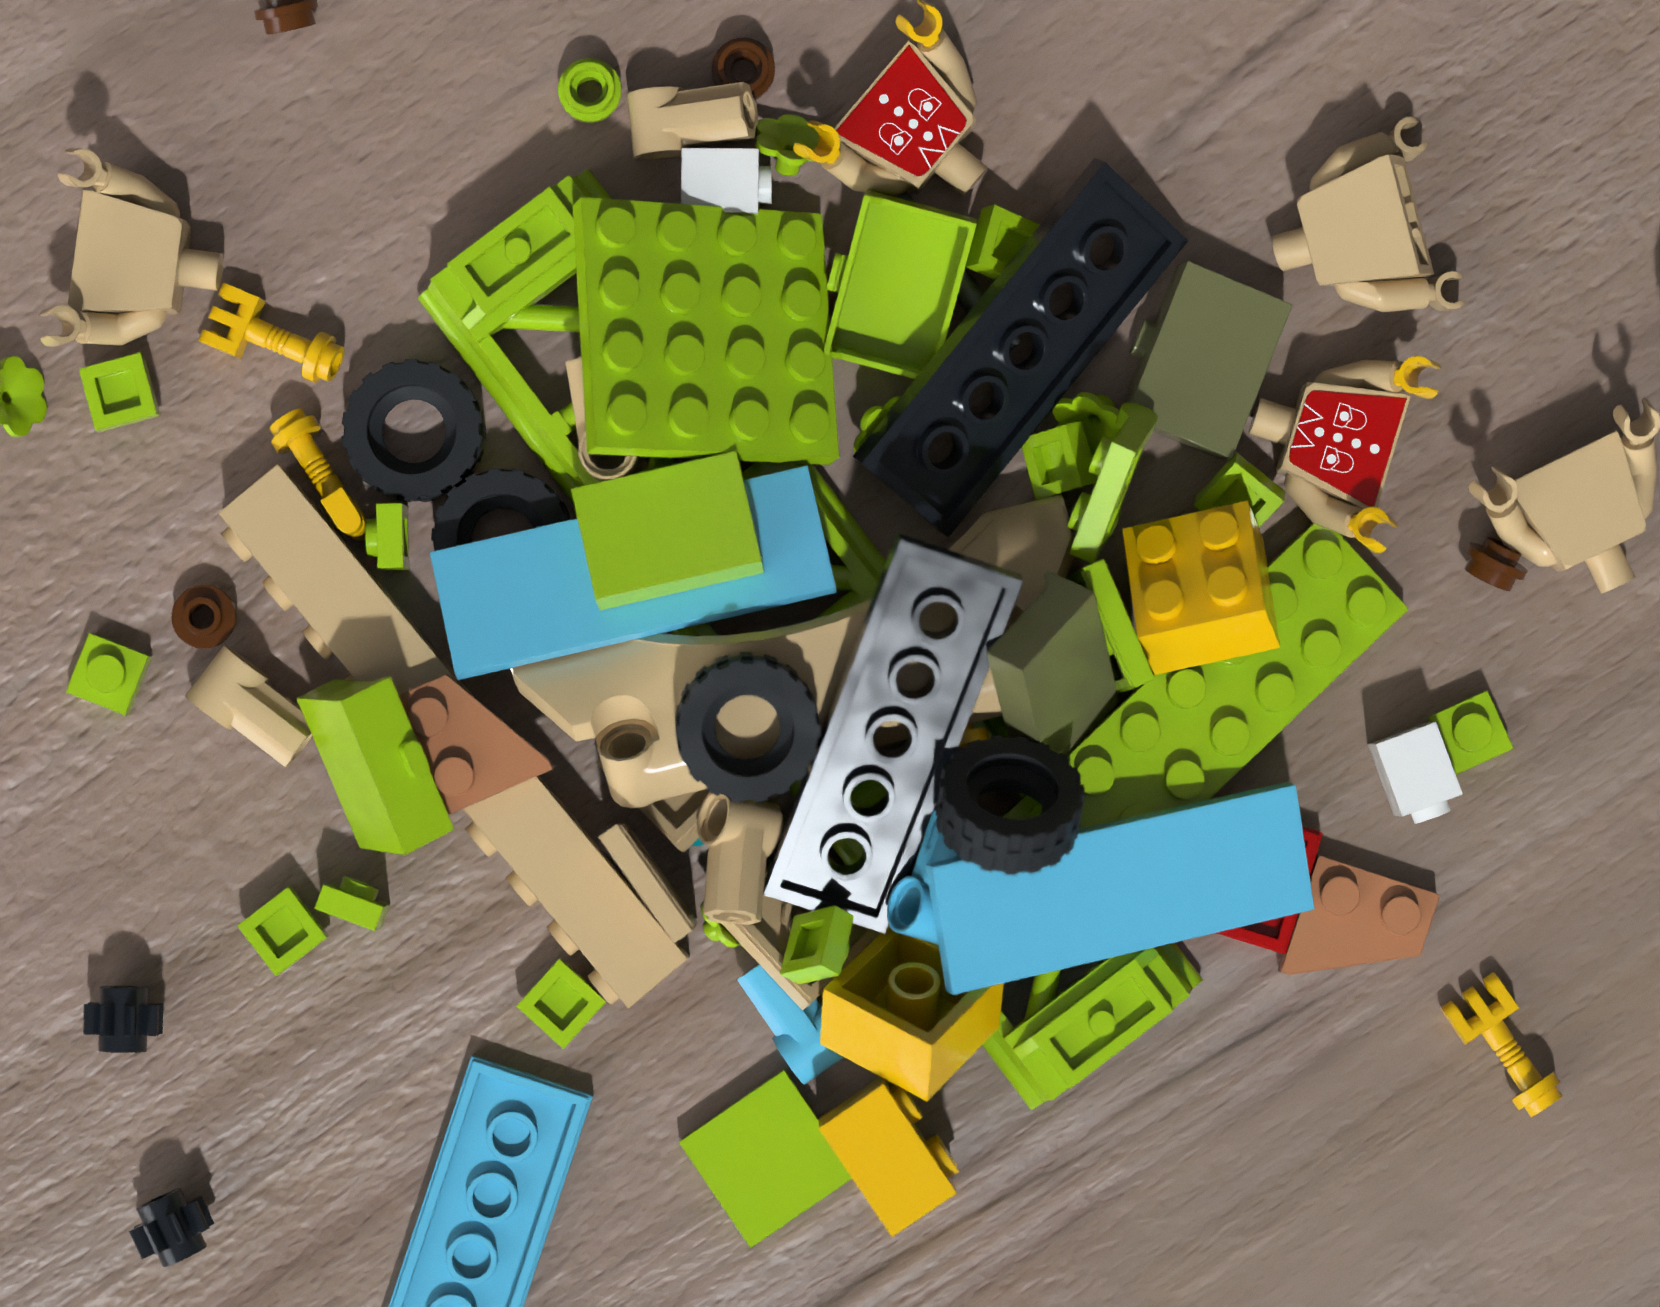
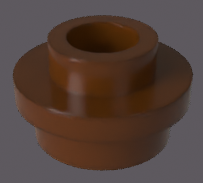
(286, 15)
(749, 50)
(1495, 564)
(223, 622)

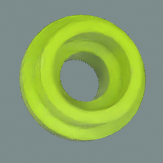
(589, 70)

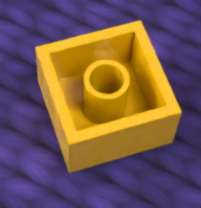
(1200, 588)
(900, 1020)
(888, 1154)

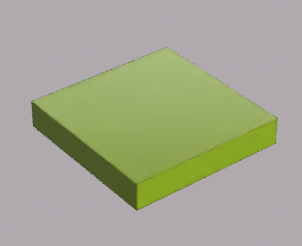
(1124, 649)
(765, 1158)

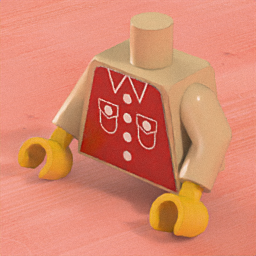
(906, 120)
(1343, 441)

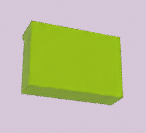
(897, 284)
(667, 530)
(375, 764)

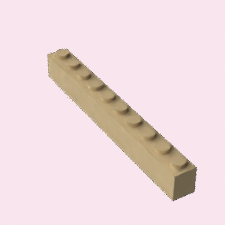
(526, 824)

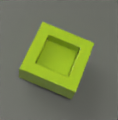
(997, 240)
(119, 392)
(1058, 460)
(1238, 483)
(389, 537)
(108, 674)
(1471, 731)
(353, 902)
(283, 931)
(817, 945)
(561, 1003)

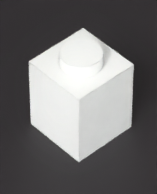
(725, 179)
(1416, 772)

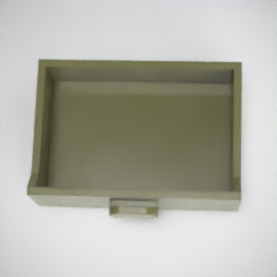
(1205, 358)
(1054, 668)

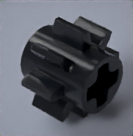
(123, 1019)
(171, 1227)

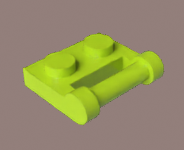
(1114, 463)

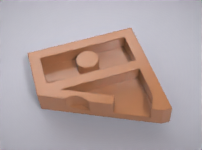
(468, 745)
(1357, 920)

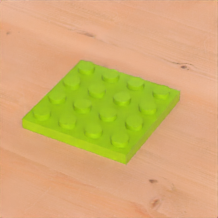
(704, 332)

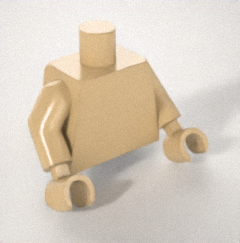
(1366, 228)
(127, 258)
(1581, 502)

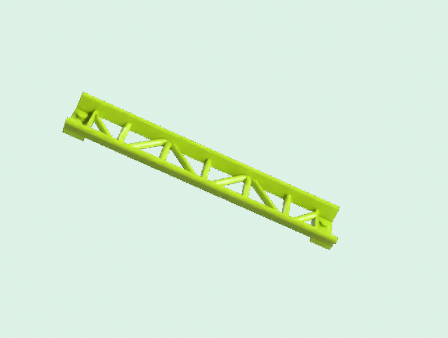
(496, 289)

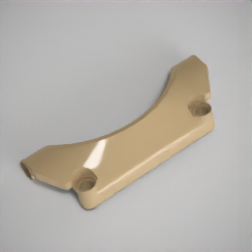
(632, 688)

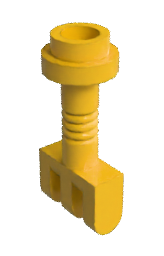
(319, 357)
(295, 434)
(1536, 1092)

